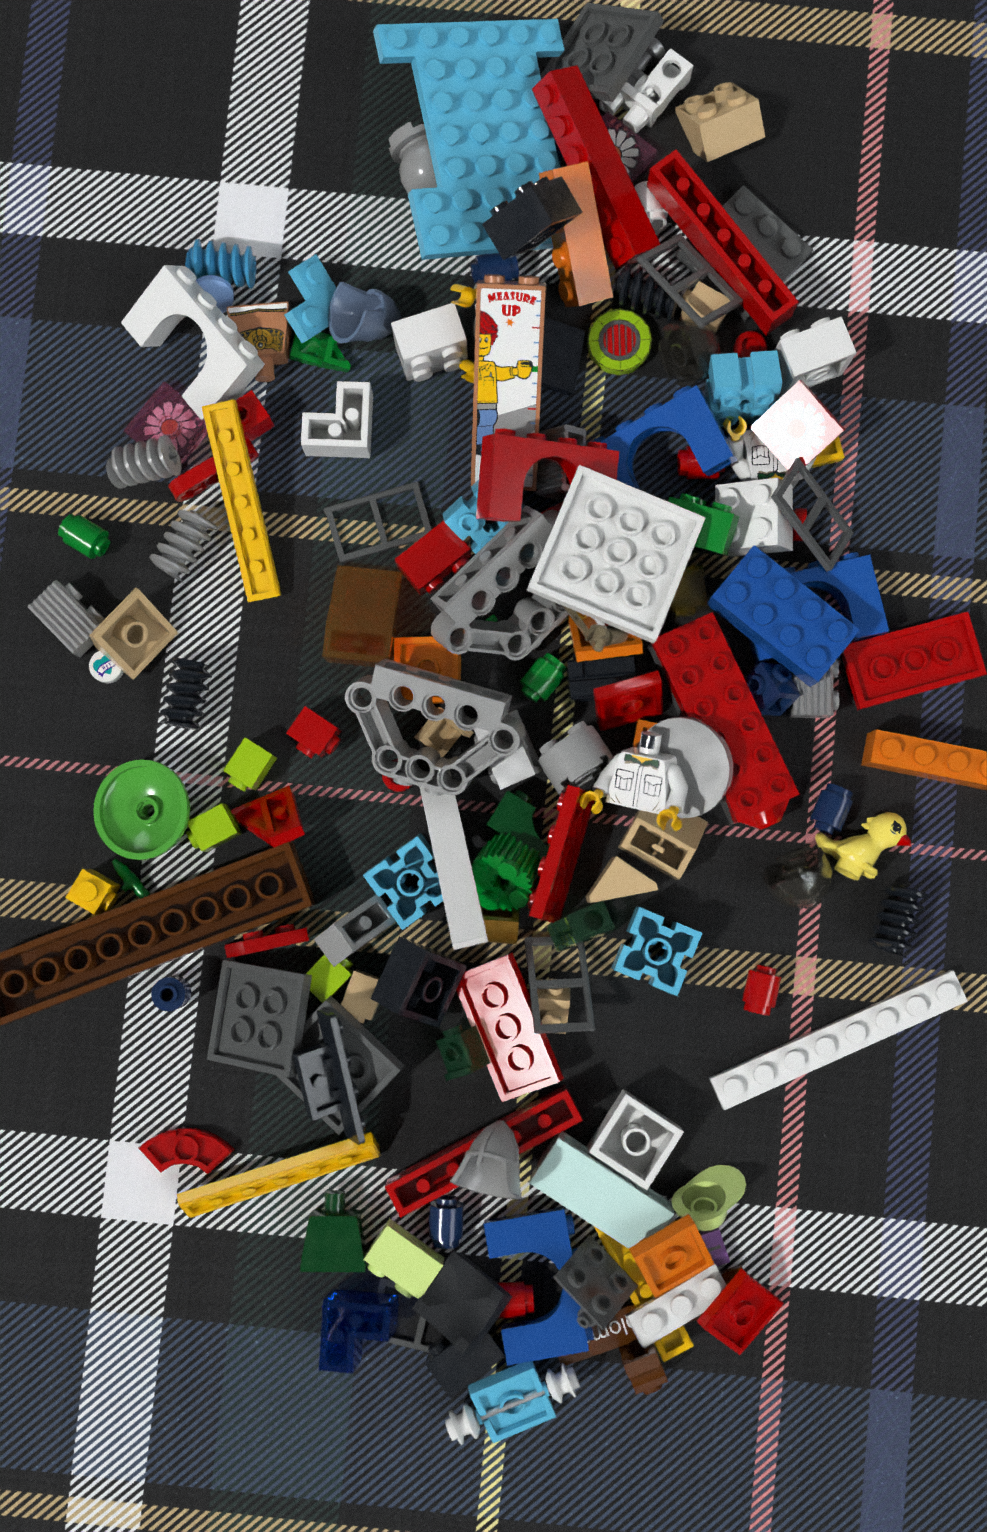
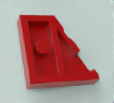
(272, 817)
(257, 942)

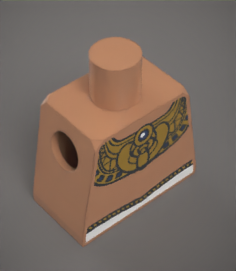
(267, 331)

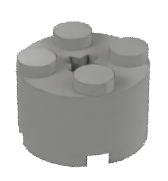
(574, 758)

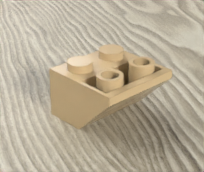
(721, 121)
(663, 849)

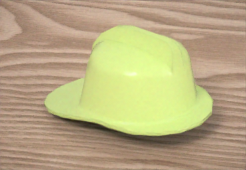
(710, 1196)

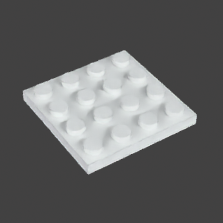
(616, 554)

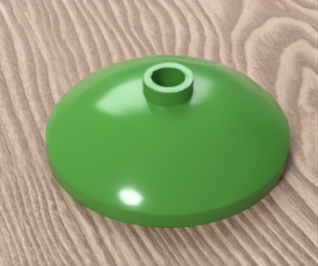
(124, 804)

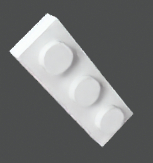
(675, 1307)

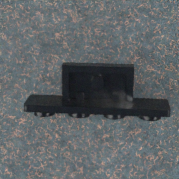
(327, 1080)

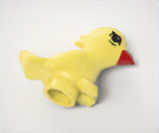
(859, 853)

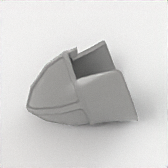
(492, 1164)

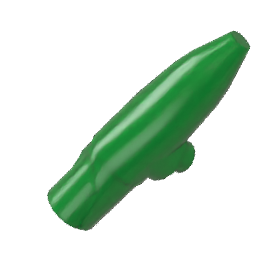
(130, 879)

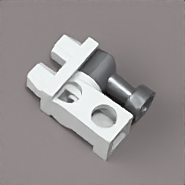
(649, 95)

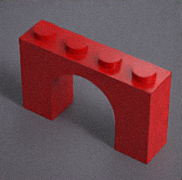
(509, 458)

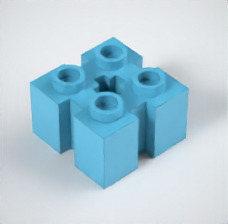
(743, 385)
(463, 521)
(390, 876)
(675, 941)

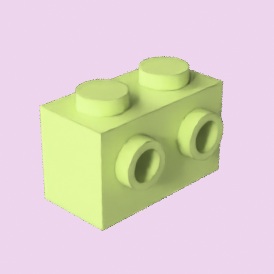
(403, 1260)

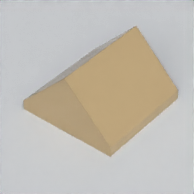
(133, 634)
(618, 881)

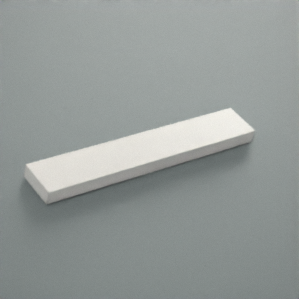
(454, 870)

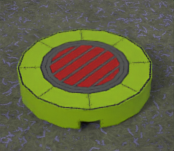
(619, 341)

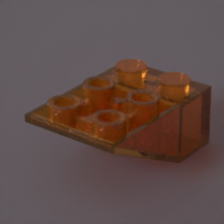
(362, 616)

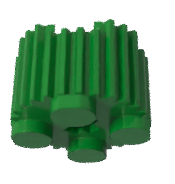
(505, 873)

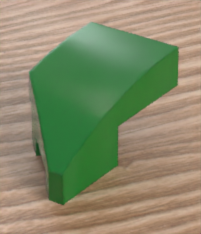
(319, 352)

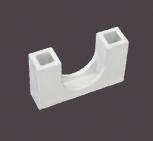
(230, 358)

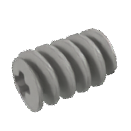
(143, 462)
(182, 543)

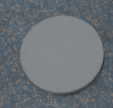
(702, 758)

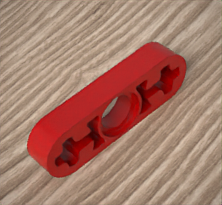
(201, 477)

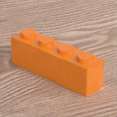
(579, 245)
(926, 759)

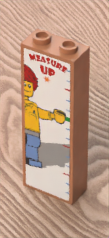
(507, 362)

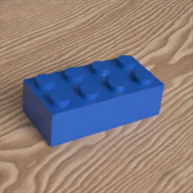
(783, 616)

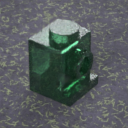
(462, 1051)

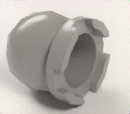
(412, 152)

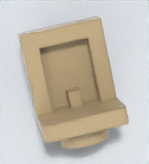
(440, 735)
(554, 1005)

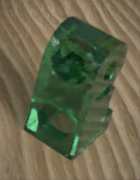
(581, 927)

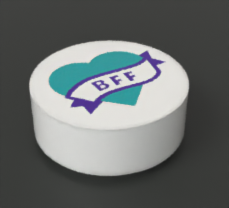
(104, 669)

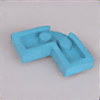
(317, 289)

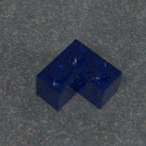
(348, 1320)

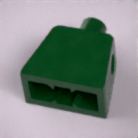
(334, 1238)

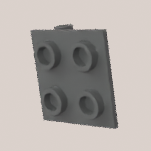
(595, 1284)

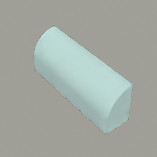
(599, 1192)

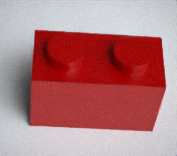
(433, 558)

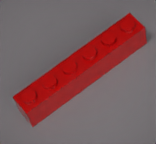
(585, 138)
(721, 242)
(433, 1175)

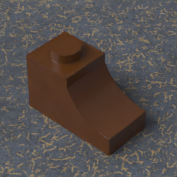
(643, 1367)

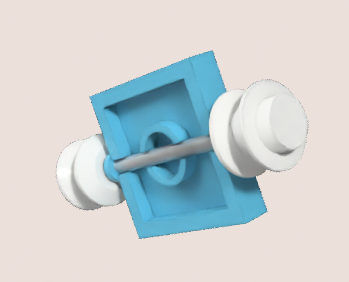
(511, 1402)

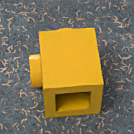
(93, 892)

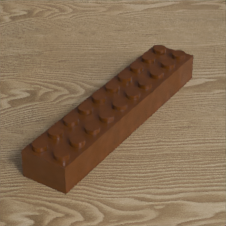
(152, 931)

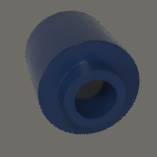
(494, 264)
(831, 809)
(181, 991)
(446, 1222)

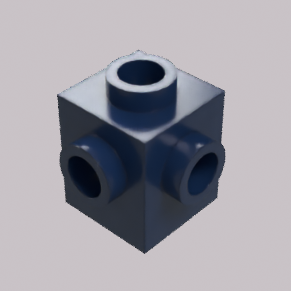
(772, 688)

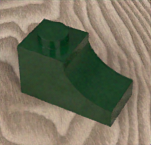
(515, 817)

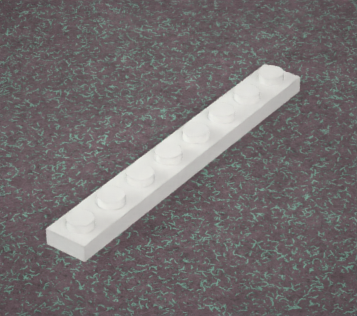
(838, 1039)

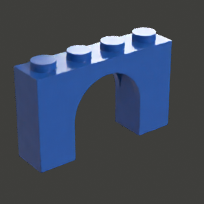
(685, 415)
(855, 590)
(558, 1330)

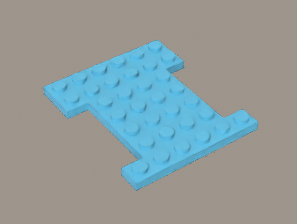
(477, 120)

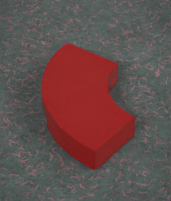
(186, 1147)

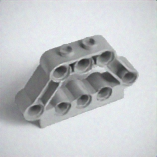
(480, 577)
(384, 733)

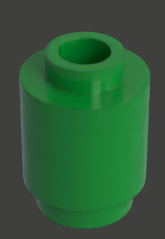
(84, 536)
(543, 678)

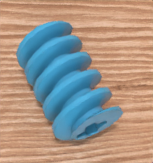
(222, 264)

